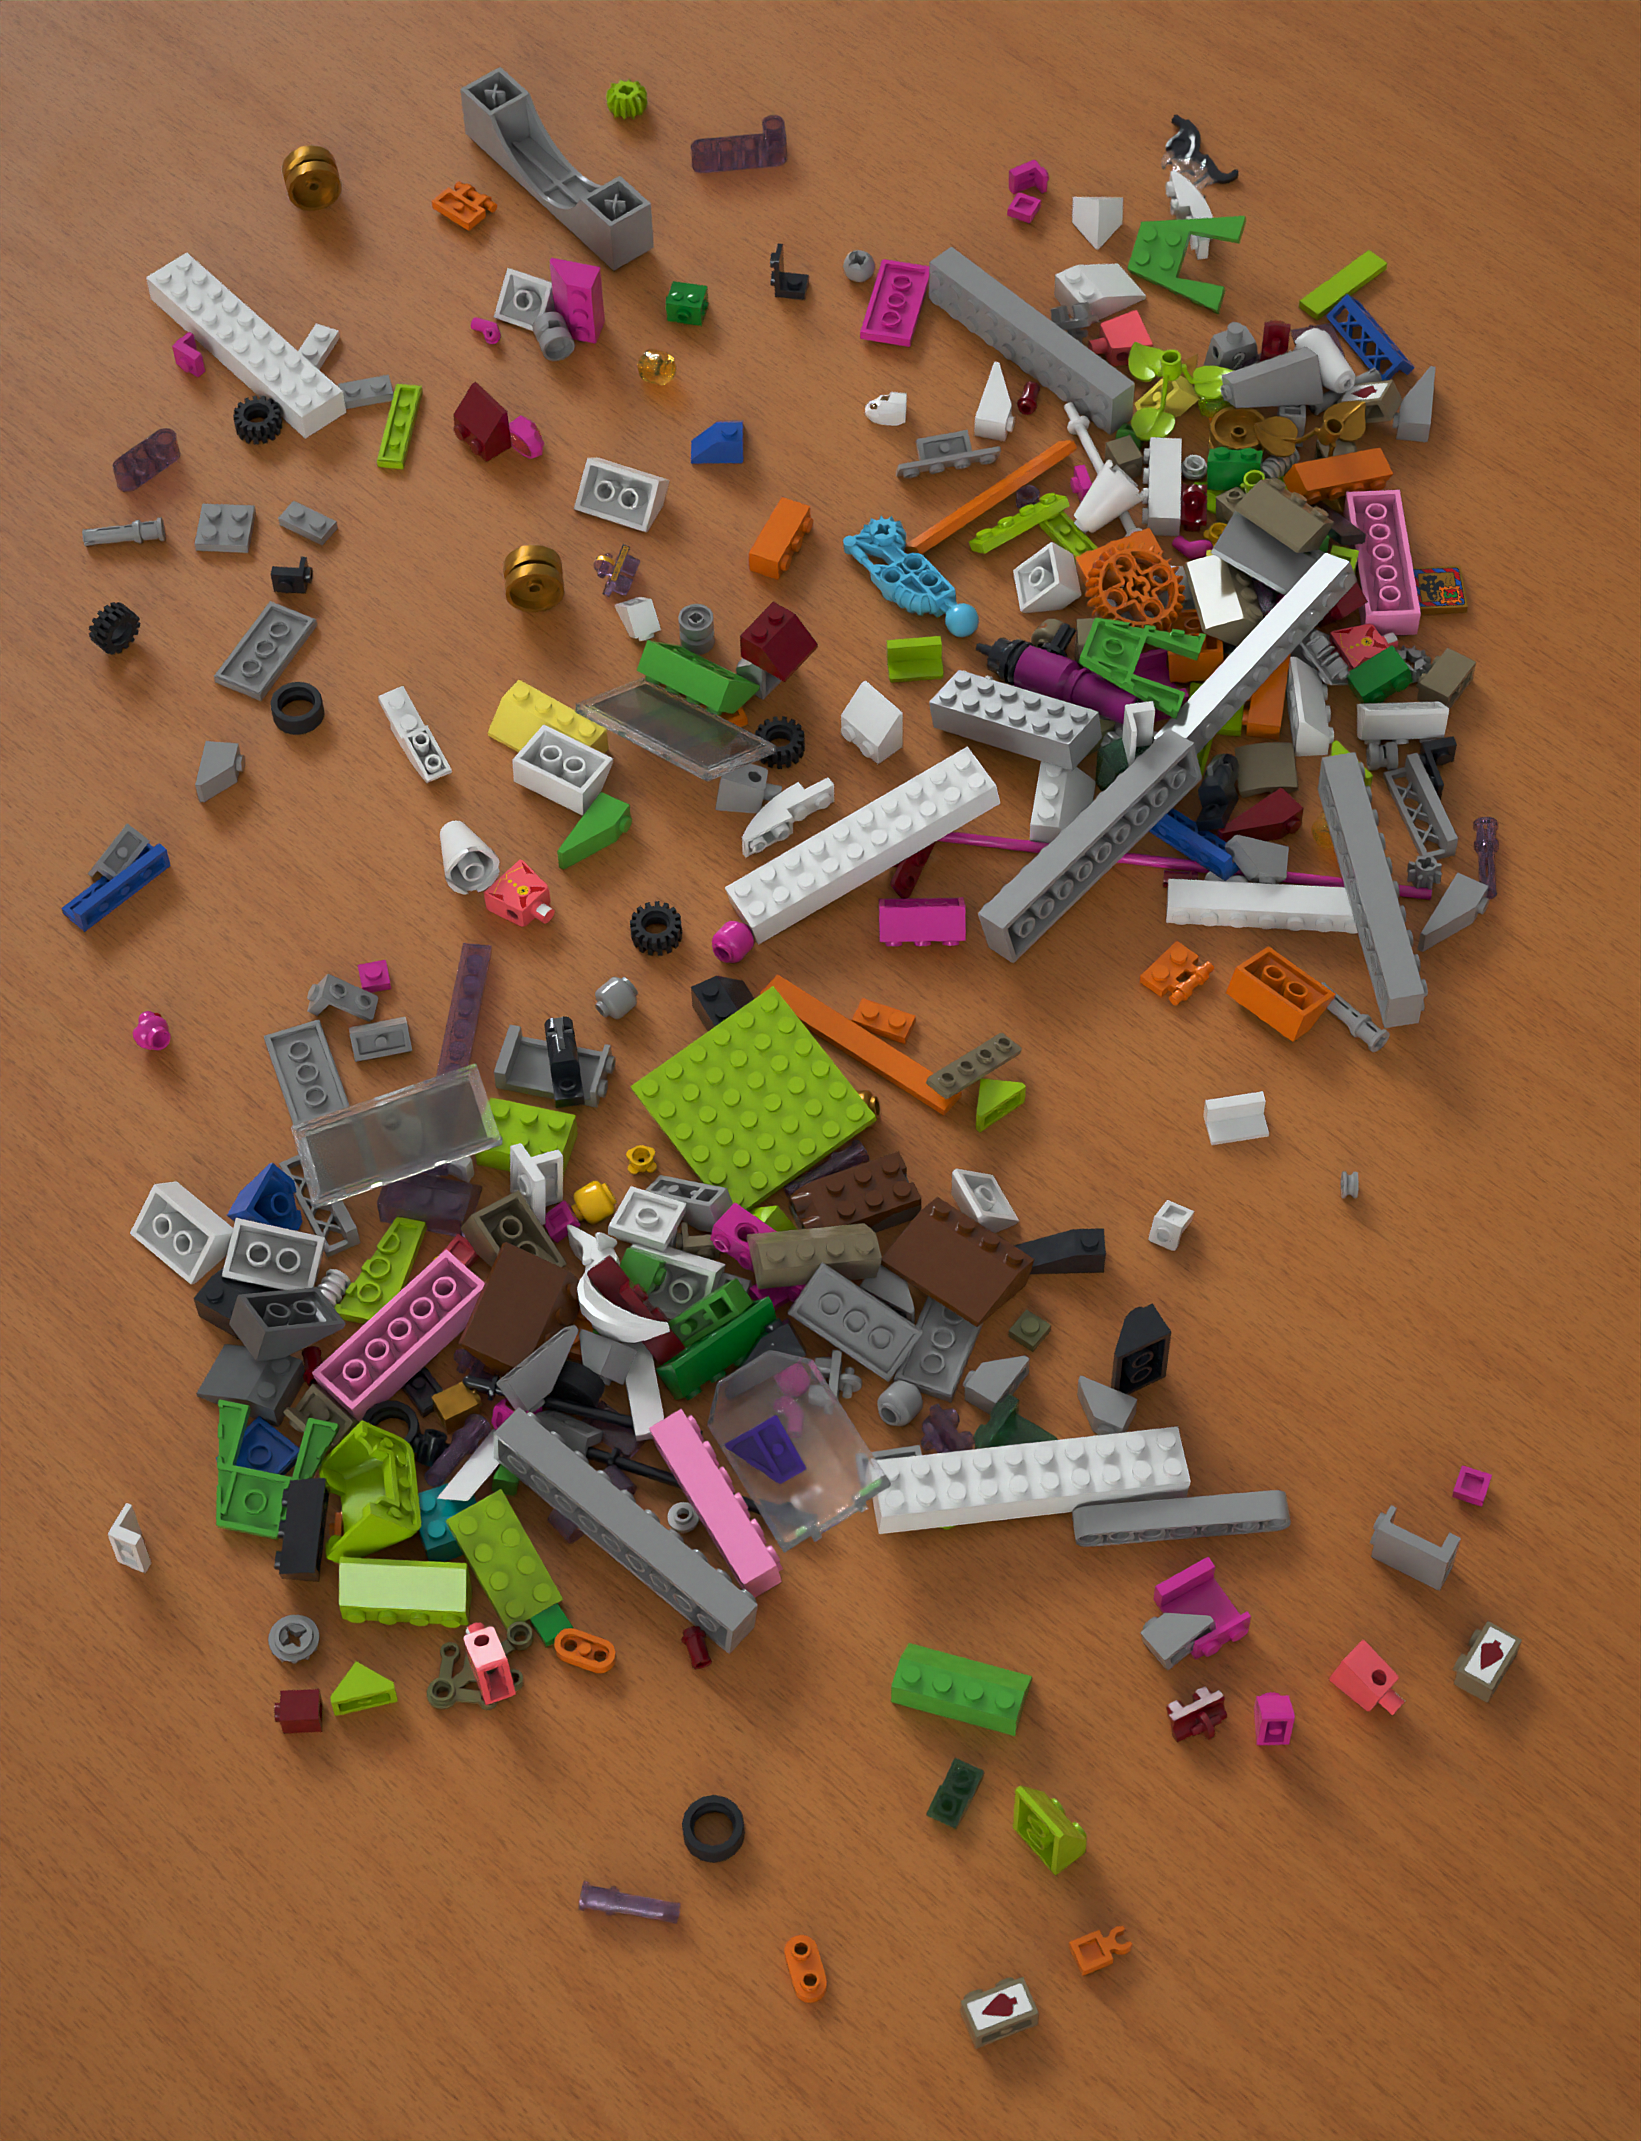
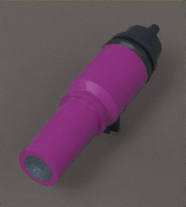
(1055, 675)

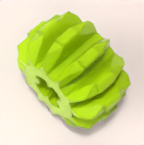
(626, 99)

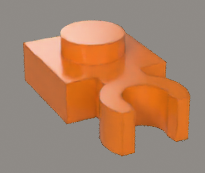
(1095, 1952)

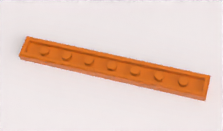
(990, 497)
(862, 1045)

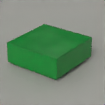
(550, 1623)

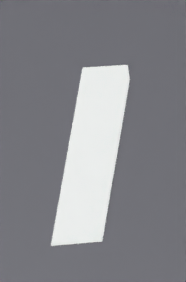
(472, 1473)

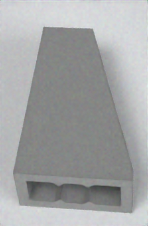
(1276, 382)

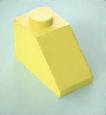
(1178, 399)

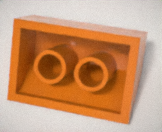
(1279, 993)

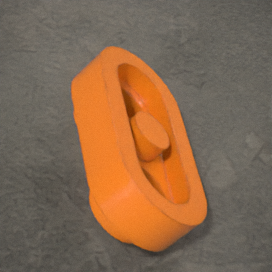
(586, 1650)
(805, 1966)

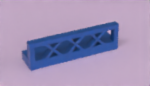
(1377, 336)
(1197, 845)
(108, 894)

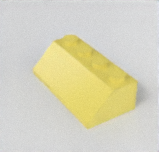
(526, 710)

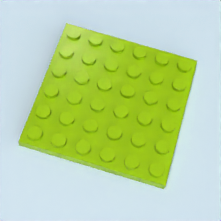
(754, 1101)

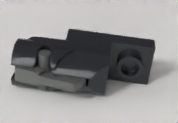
(1218, 792)
(564, 1062)

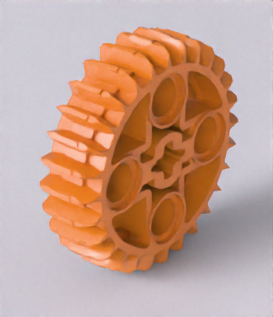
(1136, 588)

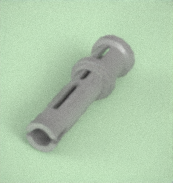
(137, 532)
(1359, 1024)

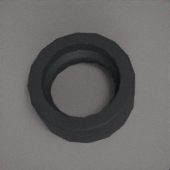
(297, 724)
(396, 1410)
(709, 1805)

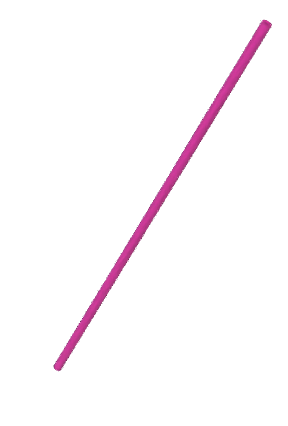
(1162, 862)

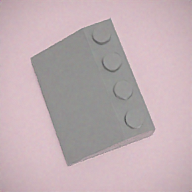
(1262, 555)

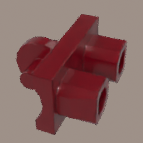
(1275, 339)
(1193, 507)
(1197, 1717)

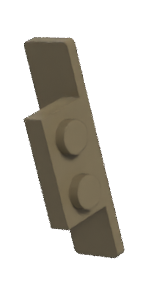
(973, 1066)

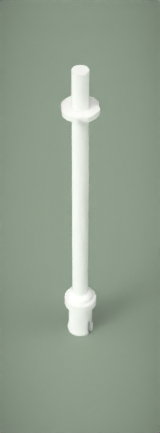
(1079, 426)

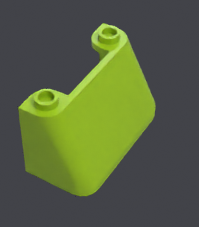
(377, 1491)

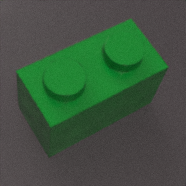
(1228, 467)
(1379, 677)

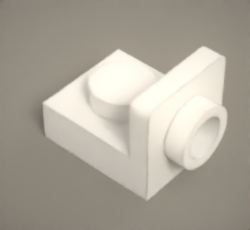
(1170, 1224)

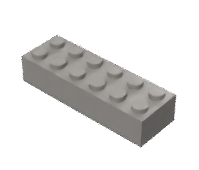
(1015, 719)

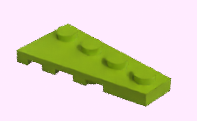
(385, 1272)

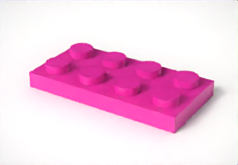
(895, 303)

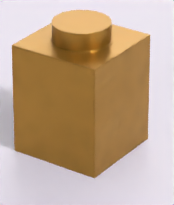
(455, 1406)

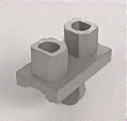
(1082, 318)
(831, 1368)

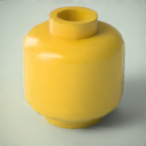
(594, 1202)

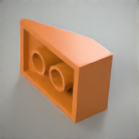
(1210, 656)

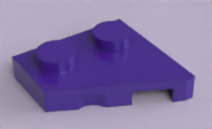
(769, 1450)

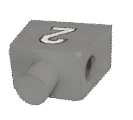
(1231, 347)

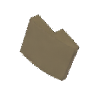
(1266, 768)

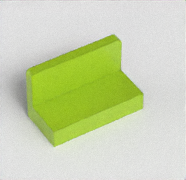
(915, 659)

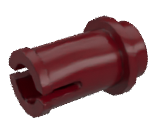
(1027, 403)
(1178, 875)
(312, 1360)
(694, 1640)

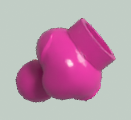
(151, 1031)

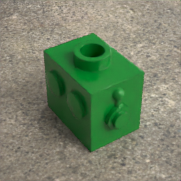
(687, 303)

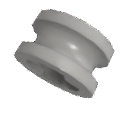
(1349, 1184)

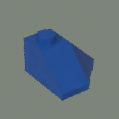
(719, 443)
(268, 1200)

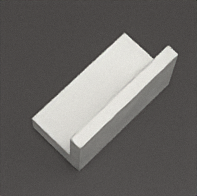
(1137, 727)
(1235, 1118)
(128, 1542)

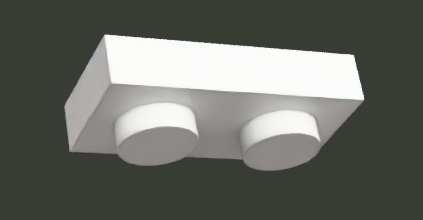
(319, 344)

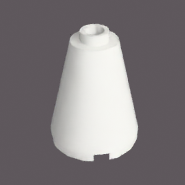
(1334, 368)
(1107, 498)
(467, 859)

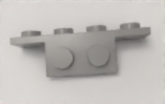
(946, 451)

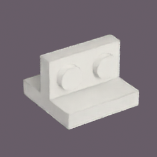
(537, 1178)
(647, 1219)

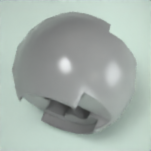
(859, 266)

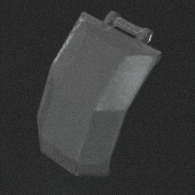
(838, 1462)

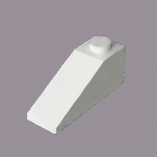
(994, 411)

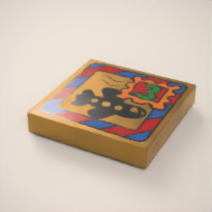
(1440, 589)

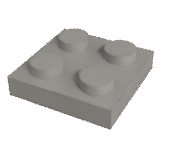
(225, 528)

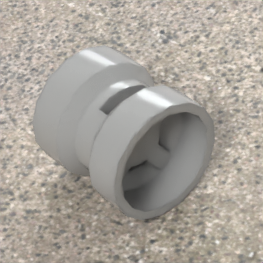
(1382, 756)

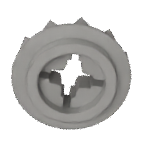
(1421, 662)
(298, 1626)

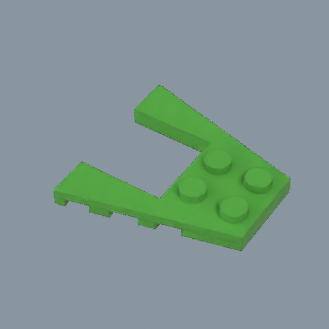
(1162, 249)
(1115, 649)
(252, 1498)

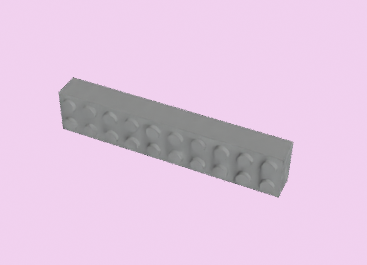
(1031, 340)
(1090, 845)
(1371, 890)
(625, 1529)

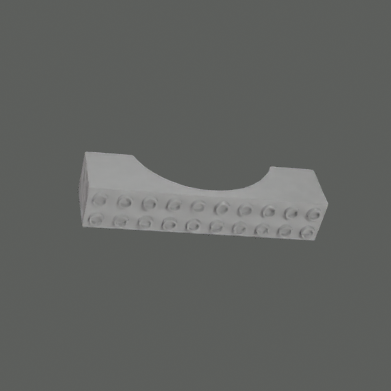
(505, 124)

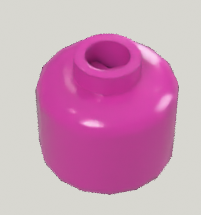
(732, 942)

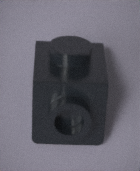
(292, 579)

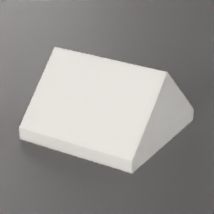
(523, 299)
(982, 1200)

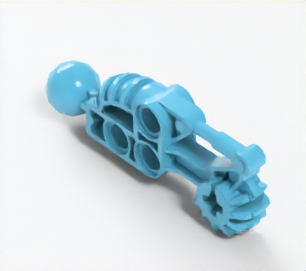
(909, 577)

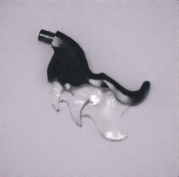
(1188, 161)

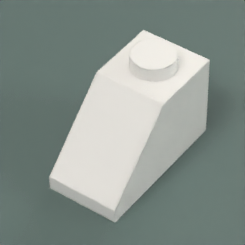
(638, 617)

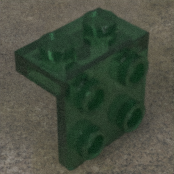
(1008, 1427)

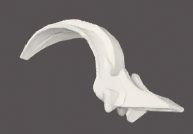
(604, 1316)

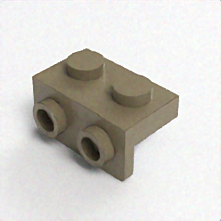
(321, 1406)

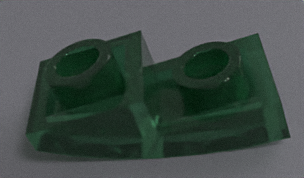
(955, 1793)

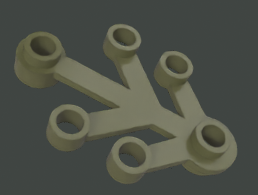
(454, 1685)

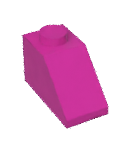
(1273, 1719)

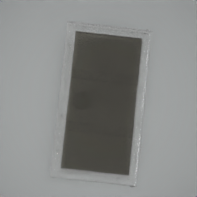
(675, 729)
(395, 1136)

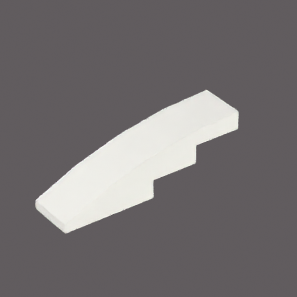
(643, 1392)

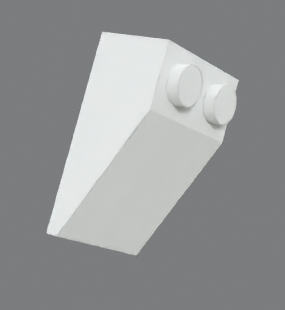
(1102, 285)

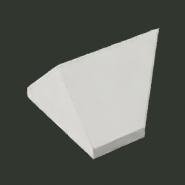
(1097, 217)

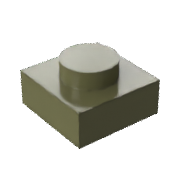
(1029, 1330)

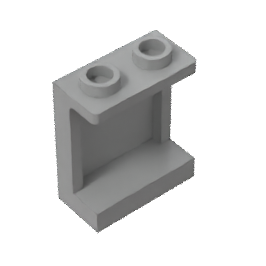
(1412, 1553)

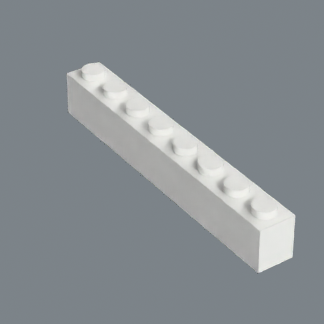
(1259, 905)

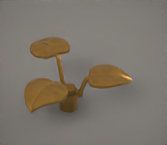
(1340, 421)

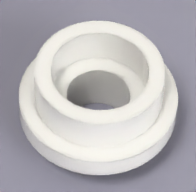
(1194, 467)
(682, 1525)

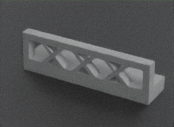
(1430, 805)
(338, 1214)

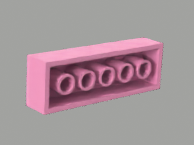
(1384, 562)
(401, 1336)
(717, 1507)

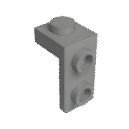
(343, 996)

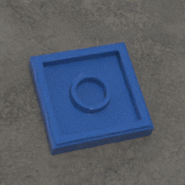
(266, 1449)

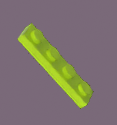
(1012, 526)

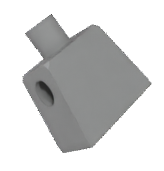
(745, 790)

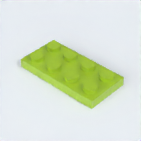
(503, 1559)

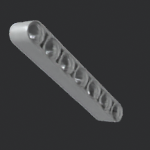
(1181, 1518)

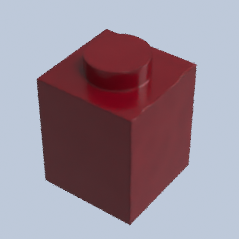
(299, 1711)

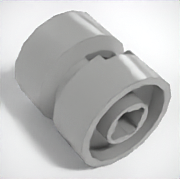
(553, 336)
(696, 628)

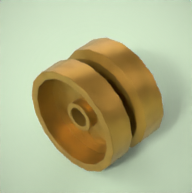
(311, 178)
(1235, 429)
(533, 578)

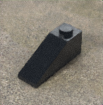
(1068, 1252)
(778, 1337)

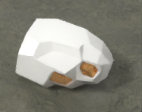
(888, 409)

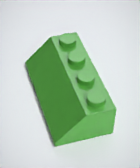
(695, 677)
(960, 1689)

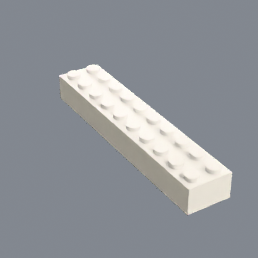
(246, 344)
(863, 845)
(1030, 1479)

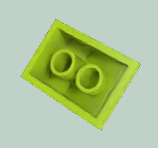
(1047, 1829)

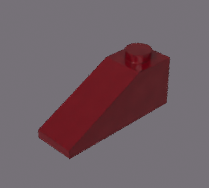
(1267, 819)

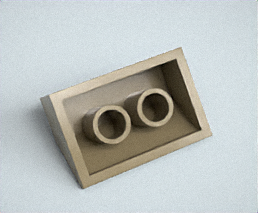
(1285, 515)

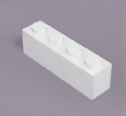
(1163, 486)

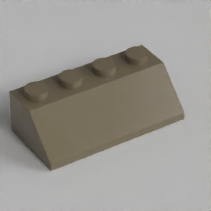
(1223, 599)
(795, 1255)

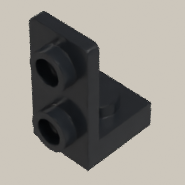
(787, 284)
(1437, 753)

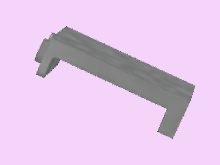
(526, 1068)

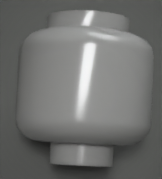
(616, 997)
(900, 1403)

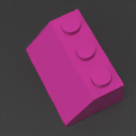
(578, 298)
(922, 921)

